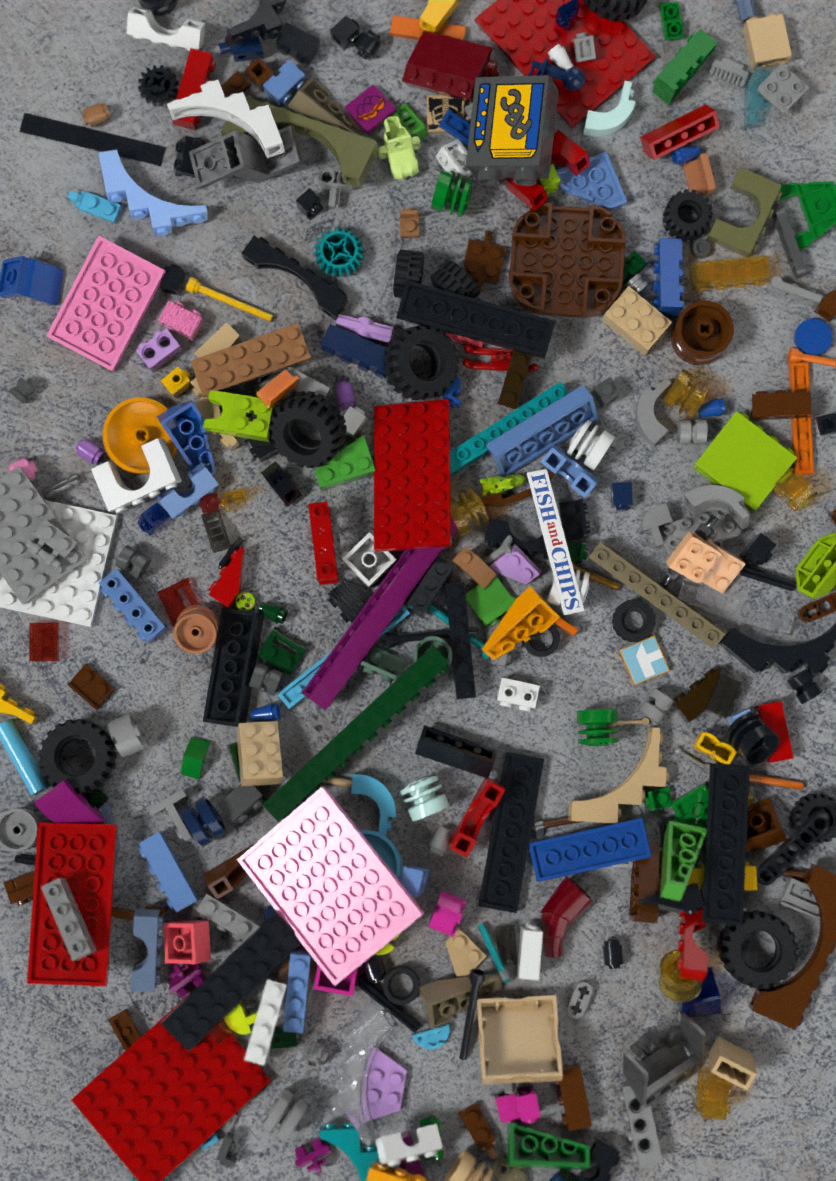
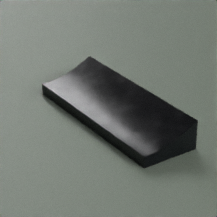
(233, 667)

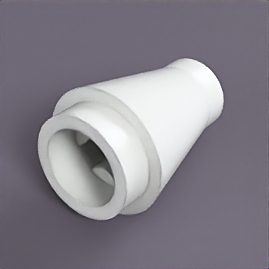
(560, 57)

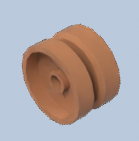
(196, 629)

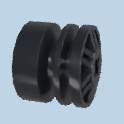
(752, 738)

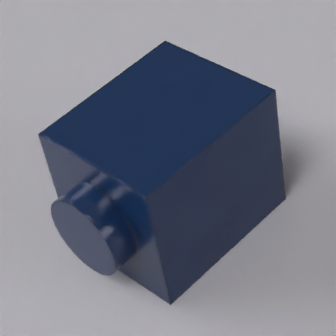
(621, 496)

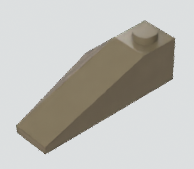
(314, 103)

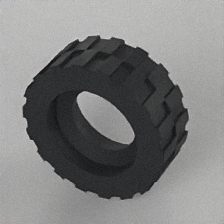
(648, 620)

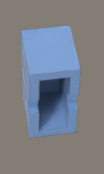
(285, 84)

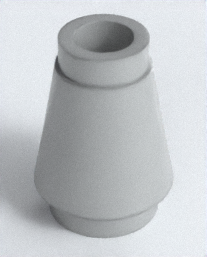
(439, 842)

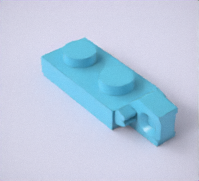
(95, 205)

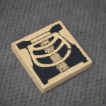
(436, 109)

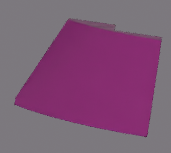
(67, 806)

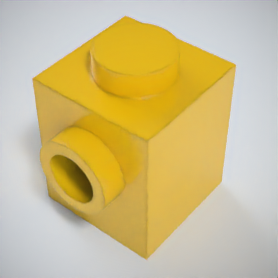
(177, 381)

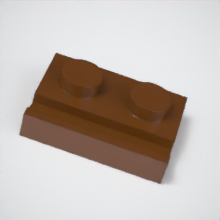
(91, 686)

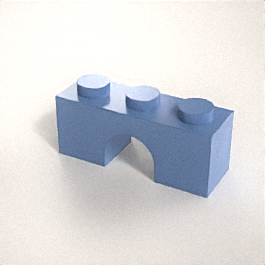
(580, 477)
(177, 502)
(415, 880)

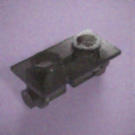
(506, 944)

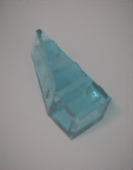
(754, 100)

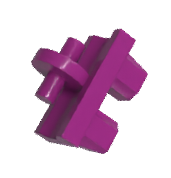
(182, 976)
(305, 1158)

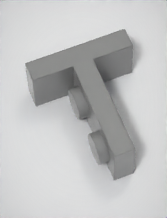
(174, 814)

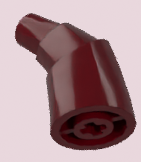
(560, 912)

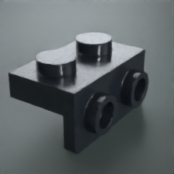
(183, 162)

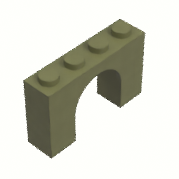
(764, 194)

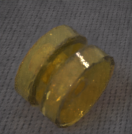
(672, 985)

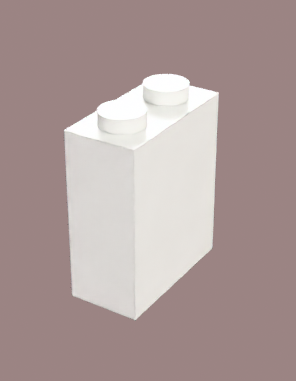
(529, 952)

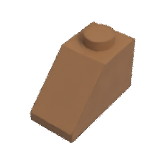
(474, 567)

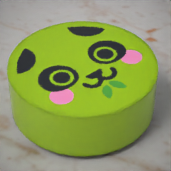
(245, 601)

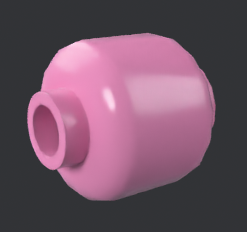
(28, 467)

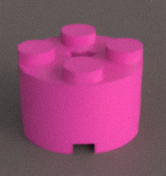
(447, 913)

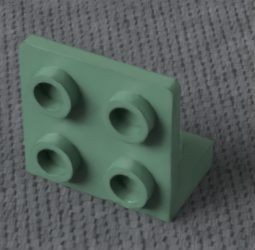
(383, 663)

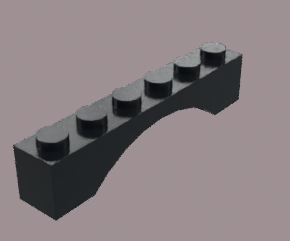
(263, 256)
(460, 641)

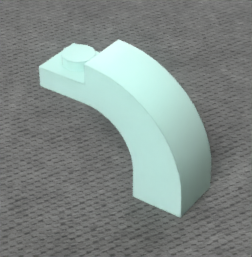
(607, 123)

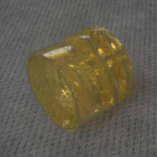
(686, 394)
(467, 510)

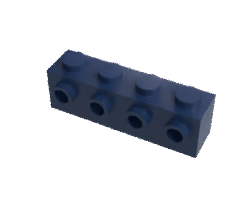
(354, 350)

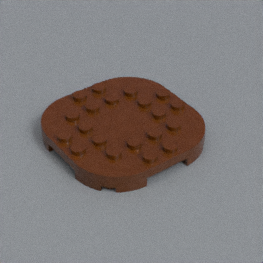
(567, 260)

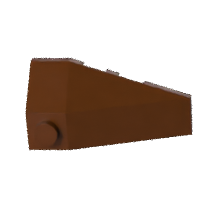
(762, 826)

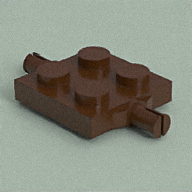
(483, 260)

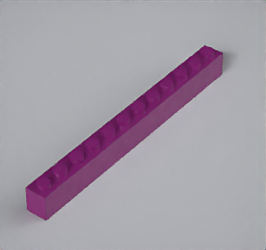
(370, 624)

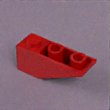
(229, 583)

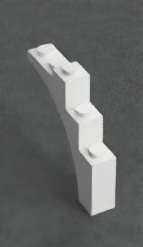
(235, 109)

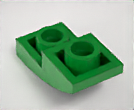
(671, 21)

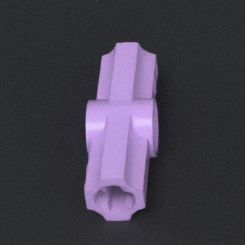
(365, 328)

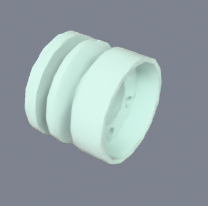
(424, 798)

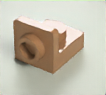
(409, 223)

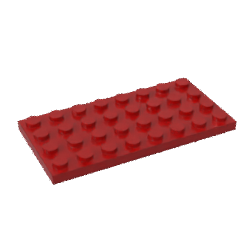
(412, 476)
(87, 861)

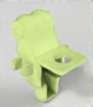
(399, 149)

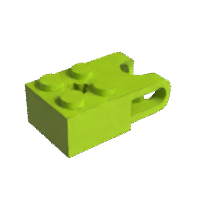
(236, 414)

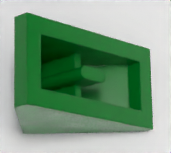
(194, 758)

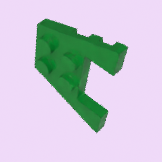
(818, 207)

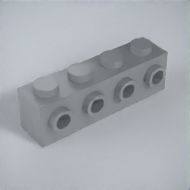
(227, 917)

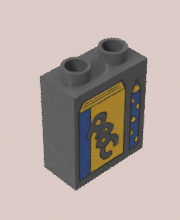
(512, 129)

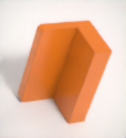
(277, 388)

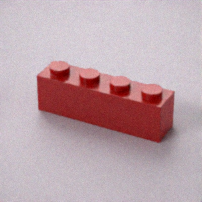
(196, 73)
(680, 132)

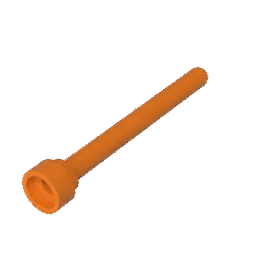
(795, 355)
(776, 782)

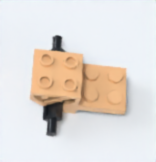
(703, 560)

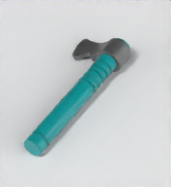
(503, 973)

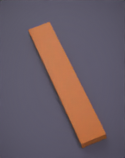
(801, 427)

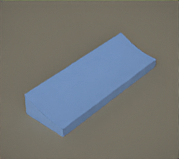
(542, 431)

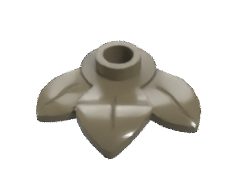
(510, 1173)

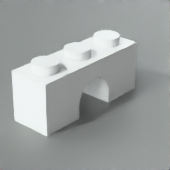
(392, 1148)

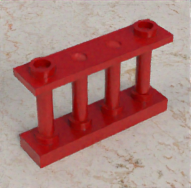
(323, 543)

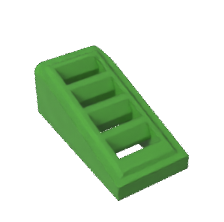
(419, 129)

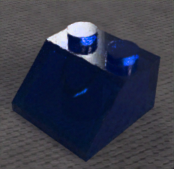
(707, 1002)

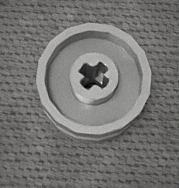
(9, 835)
(284, 1115)

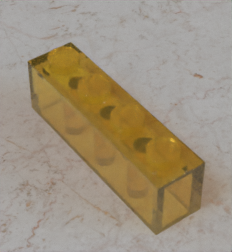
(728, 273)

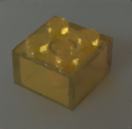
(712, 1095)

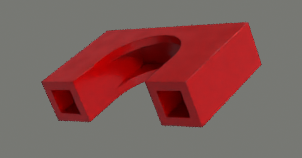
(563, 152)

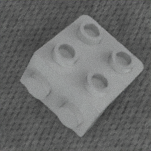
(782, 88)

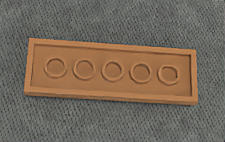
(251, 359)

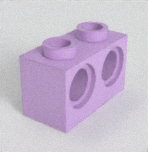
(162, 354)

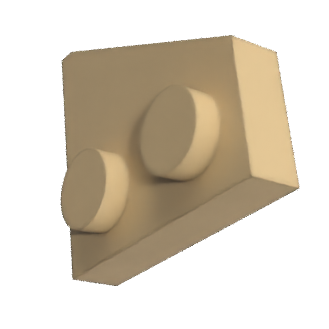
(464, 953)

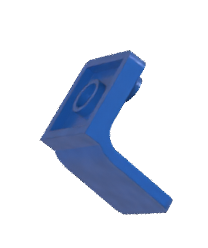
(30, 279)

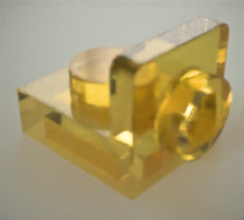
(236, 496)

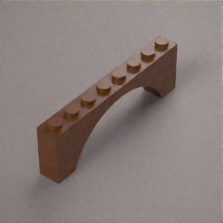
(789, 999)

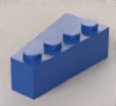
(668, 277)

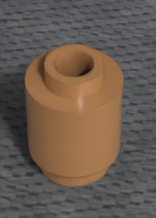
(95, 114)

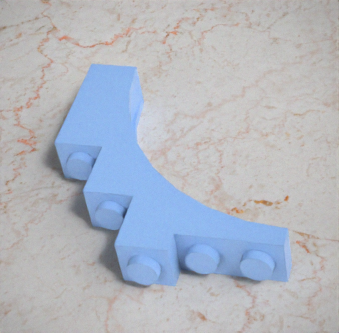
(140, 203)

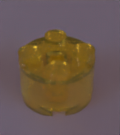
(794, 490)

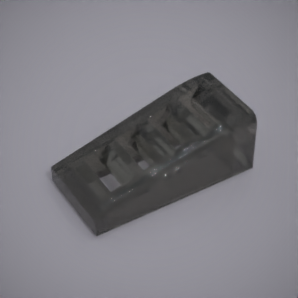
(219, 542)

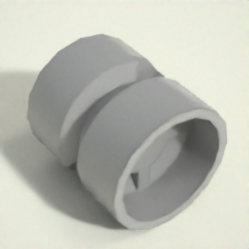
(692, 431)
(656, 705)

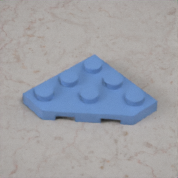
(595, 184)

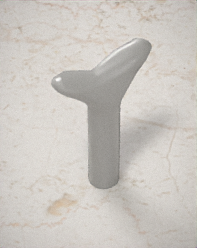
(504, 548)

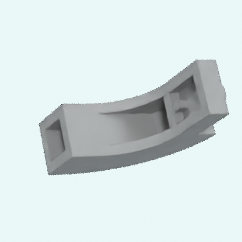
(645, 419)
(717, 498)

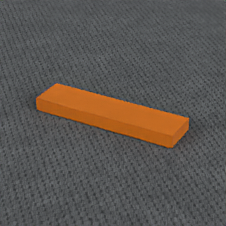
(410, 28)

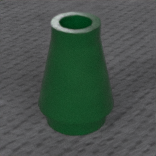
(274, 612)

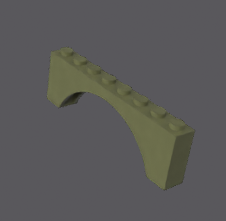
(351, 150)

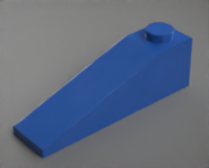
(185, 429)

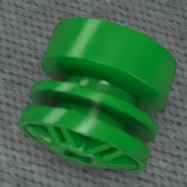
(451, 193)
(597, 726)

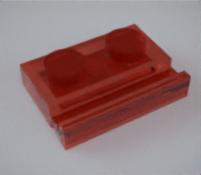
(44, 642)

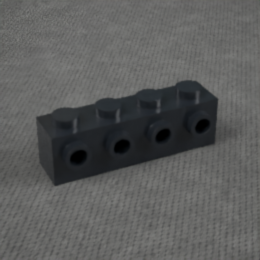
(456, 751)

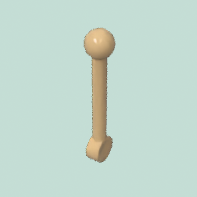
(645, 721)

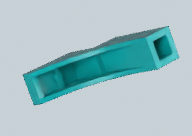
(348, 1140)

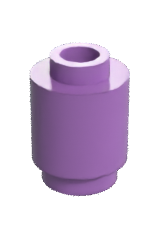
(344, 395)
(90, 451)

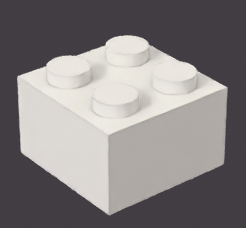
(366, 563)

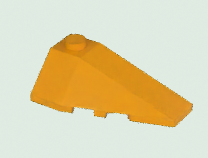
(523, 619)

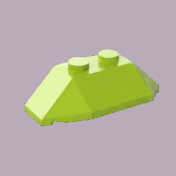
(818, 568)

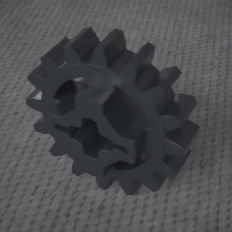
(152, 91)

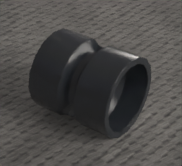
(804, 685)

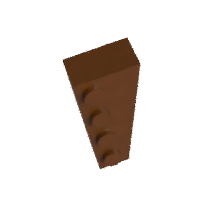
(644, 883)

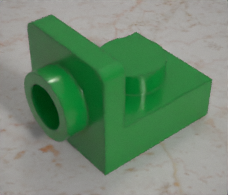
(657, 799)

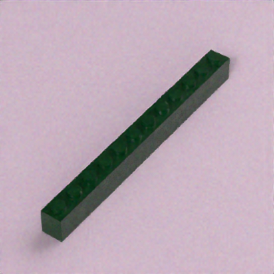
(352, 737)

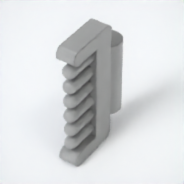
(729, 67)

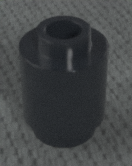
(613, 954)
(373, 969)

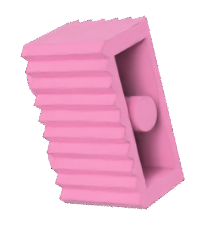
(181, 320)

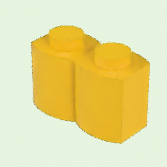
(709, 745)

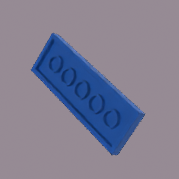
(590, 850)

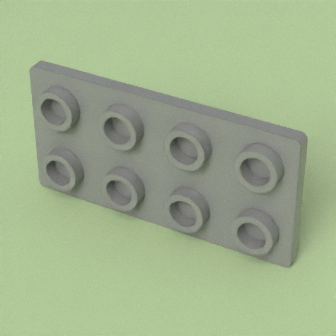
(675, 531)

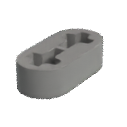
(583, 1001)

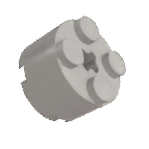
(128, 734)

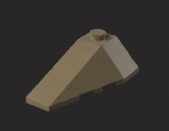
(450, 996)

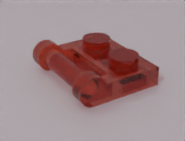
(172, 599)

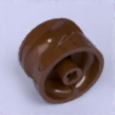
(702, 333)

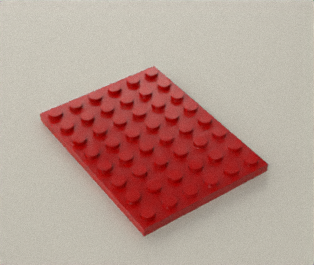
(529, 31)
(168, 1100)

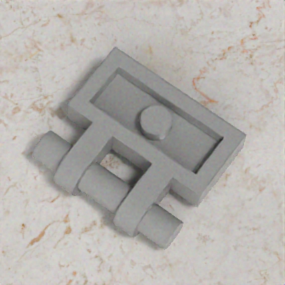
(53, 538)

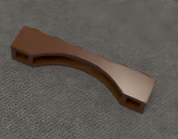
(226, 875)

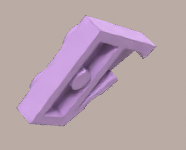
(516, 566)

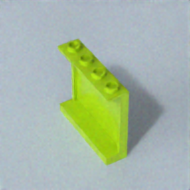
(745, 460)

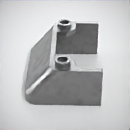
(668, 1065)

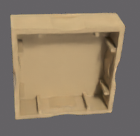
(519, 1040)

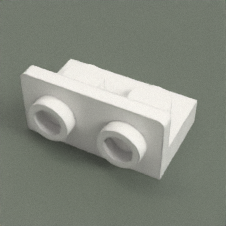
(453, 159)

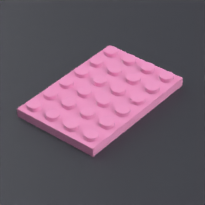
(106, 303)

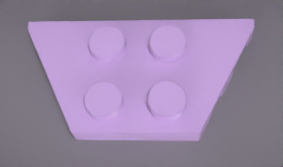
(385, 1085)

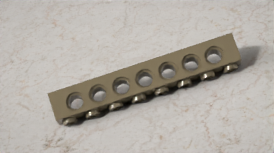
(655, 593)

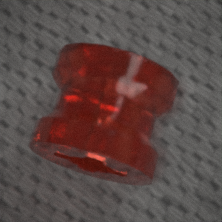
(220, 1032)

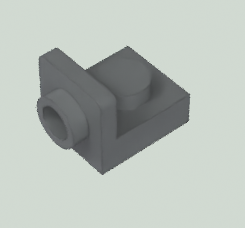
(227, 1147)

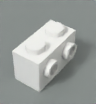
(517, 693)

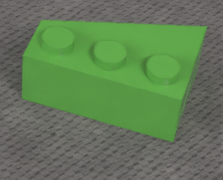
(346, 466)

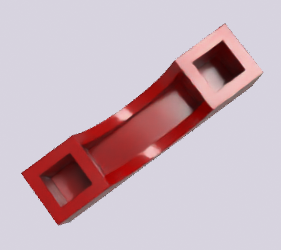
(468, 828)
(692, 960)

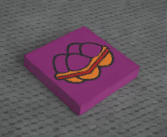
(370, 109)

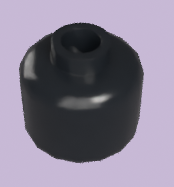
(368, 44)

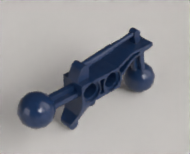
(572, 78)

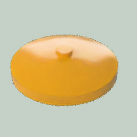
(130, 427)

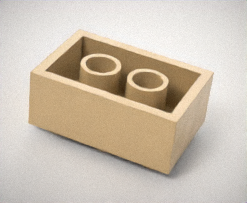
(636, 321)
(259, 753)

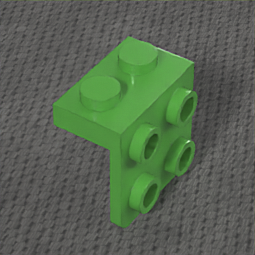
(491, 602)

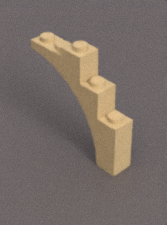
(222, 339)
(646, 773)

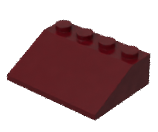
(446, 65)

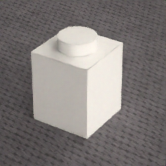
(354, 421)

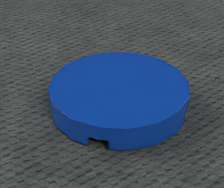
(813, 337)

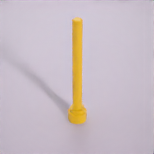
(195, 286)

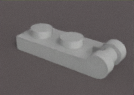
(794, 292)

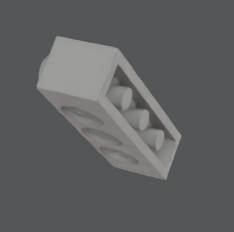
(68, 919)
(643, 1155)

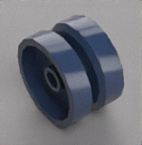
(202, 821)

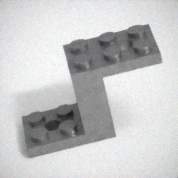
(243, 157)

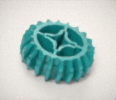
(345, 238)

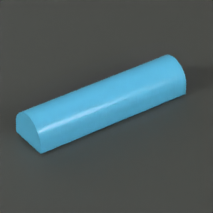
(22, 757)

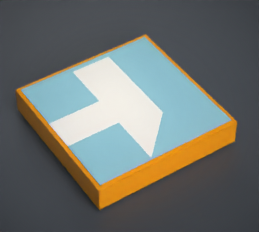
(644, 660)

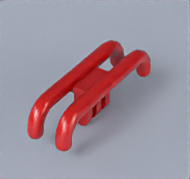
(499, 359)

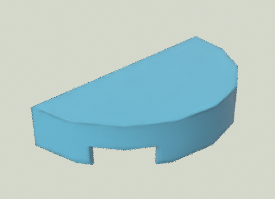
(432, 1038)

